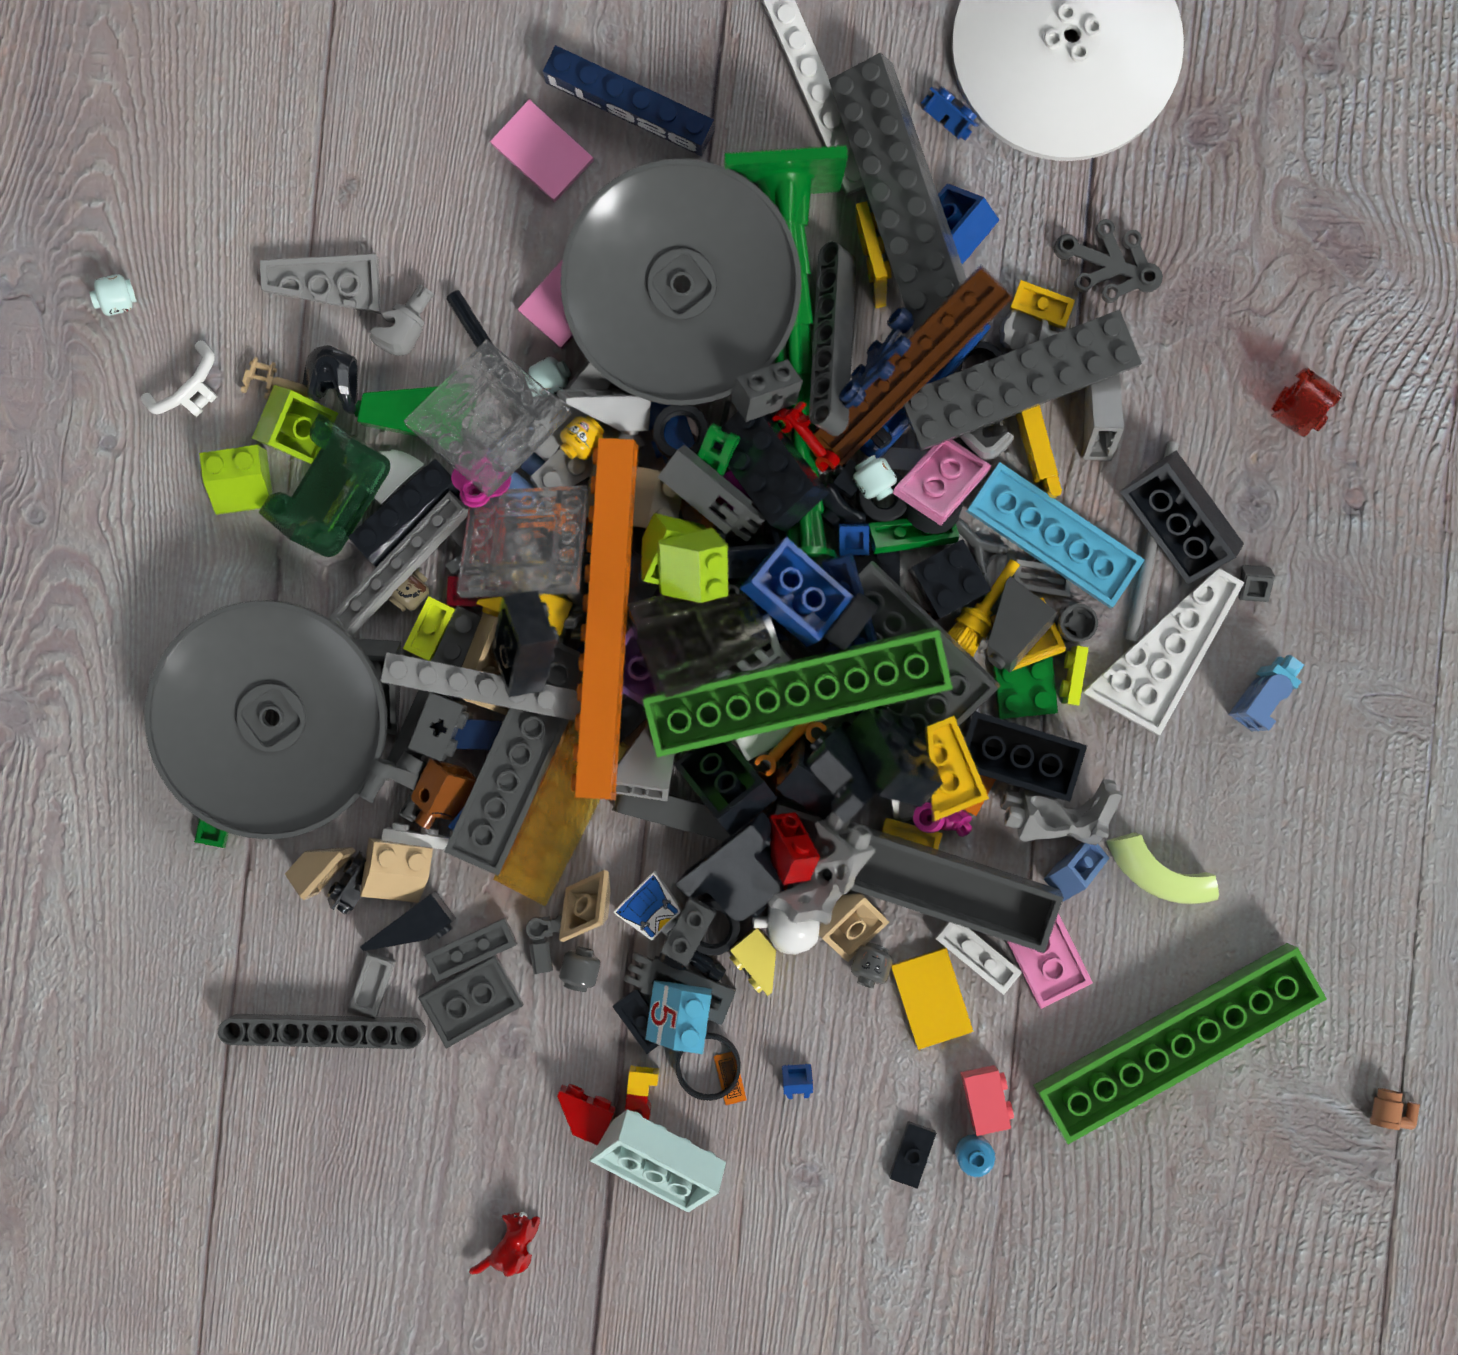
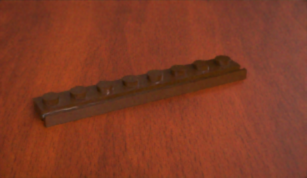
(930, 349)

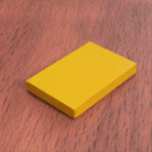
(931, 998)

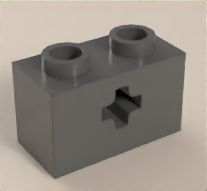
(766, 390)
(425, 735)
(688, 931)

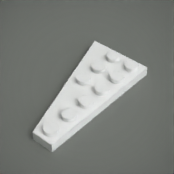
(1159, 666)

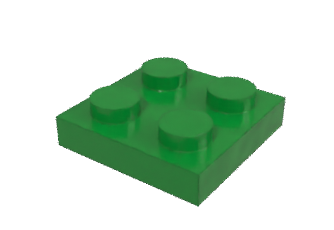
(1026, 690)

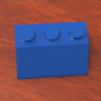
(968, 218)
(797, 592)

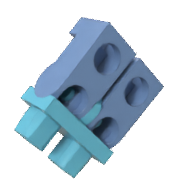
(1266, 692)

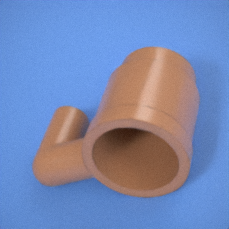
(1388, 1111)

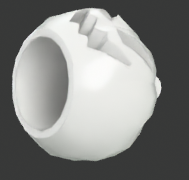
(785, 935)

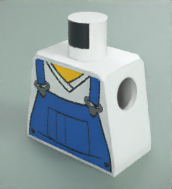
(650, 907)

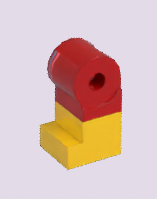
(638, 1089)

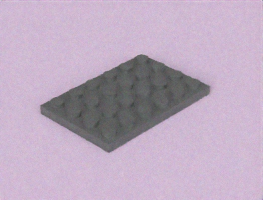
(901, 615)

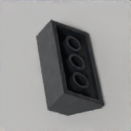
(402, 512)
(1182, 518)
(1023, 755)

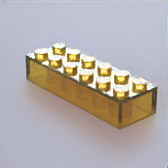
(550, 829)

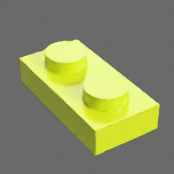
(429, 629)
(1075, 662)

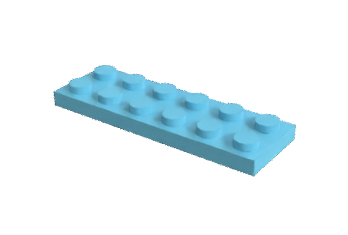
(1055, 535)

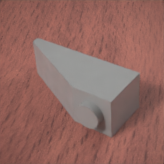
(612, 407)

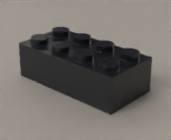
(772, 471)

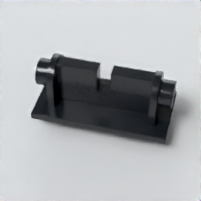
(344, 891)

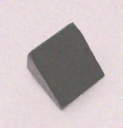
(1257, 583)

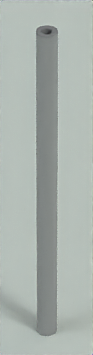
(1144, 574)

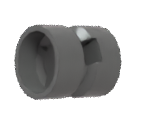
(1076, 623)

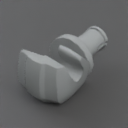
(408, 324)
(1021, 330)
(987, 447)

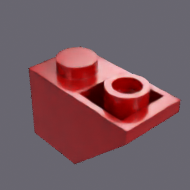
(792, 849)
(585, 1115)

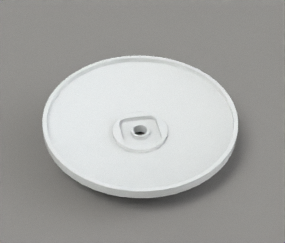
(1064, 95)

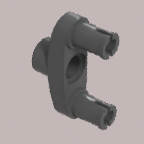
(405, 771)

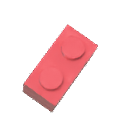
(986, 1100)

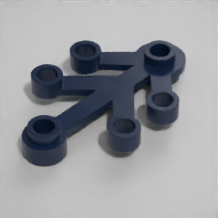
(877, 359)

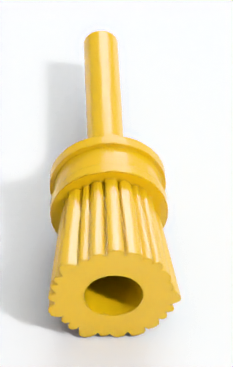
(974, 622)

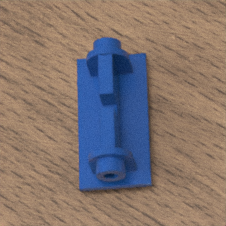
(942, 104)

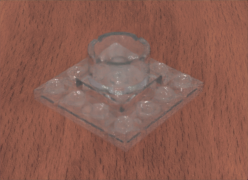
(487, 418)
(525, 543)

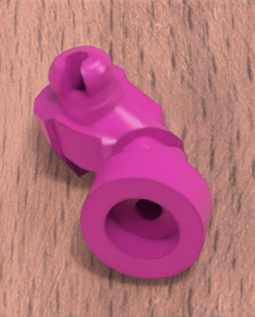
(957, 821)

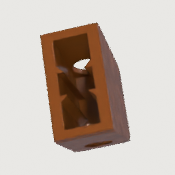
(441, 792)

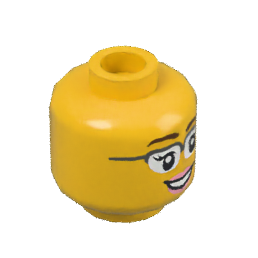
(581, 437)

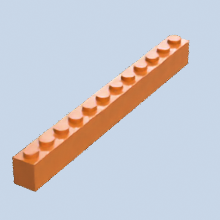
(606, 619)

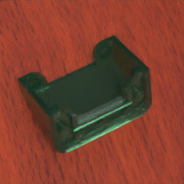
(331, 492)

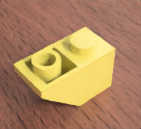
(758, 957)

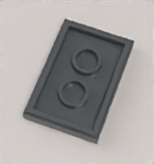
(470, 1001)

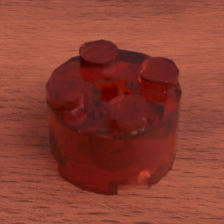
(1305, 403)

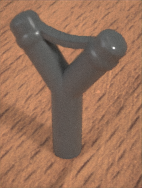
(980, 546)

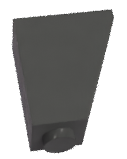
(1018, 625)

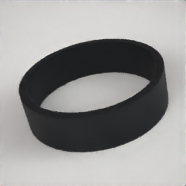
(708, 1097)

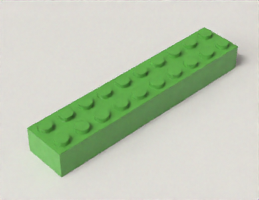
(799, 692)
(1179, 1042)

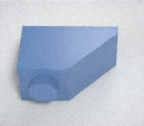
(1077, 869)

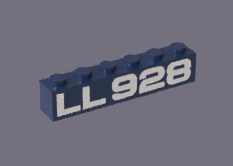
(628, 100)

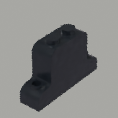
(841, 771)
(737, 872)

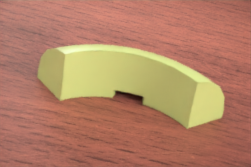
(1150, 875)

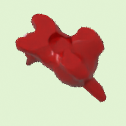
(511, 1252)

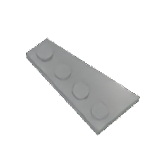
(332, 280)
(564, 471)

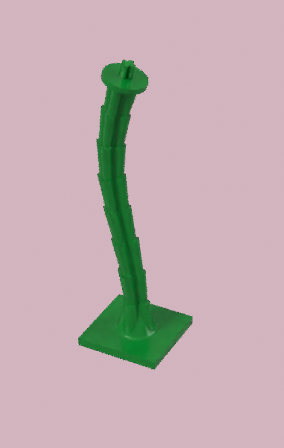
(788, 181)

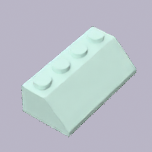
(659, 1161)

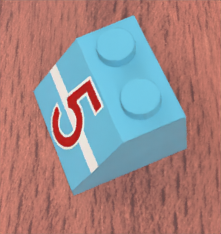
(679, 1016)

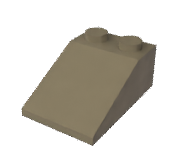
(650, 497)

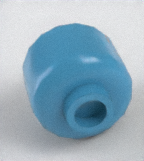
(975, 1155)

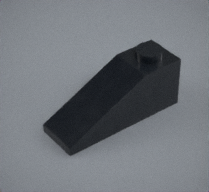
(417, 924)

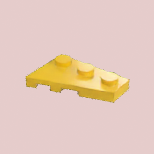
(873, 246)
(956, 768)

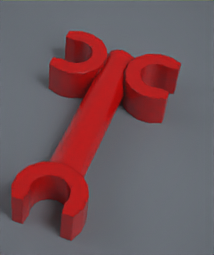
(800, 422)

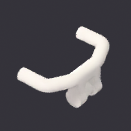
(188, 389)

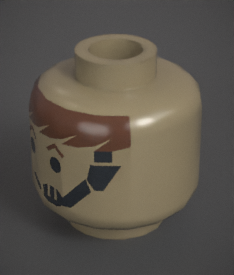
(410, 592)

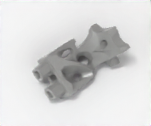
(1045, 817)
(845, 858)

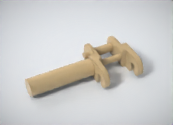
(271, 381)

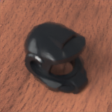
(332, 369)

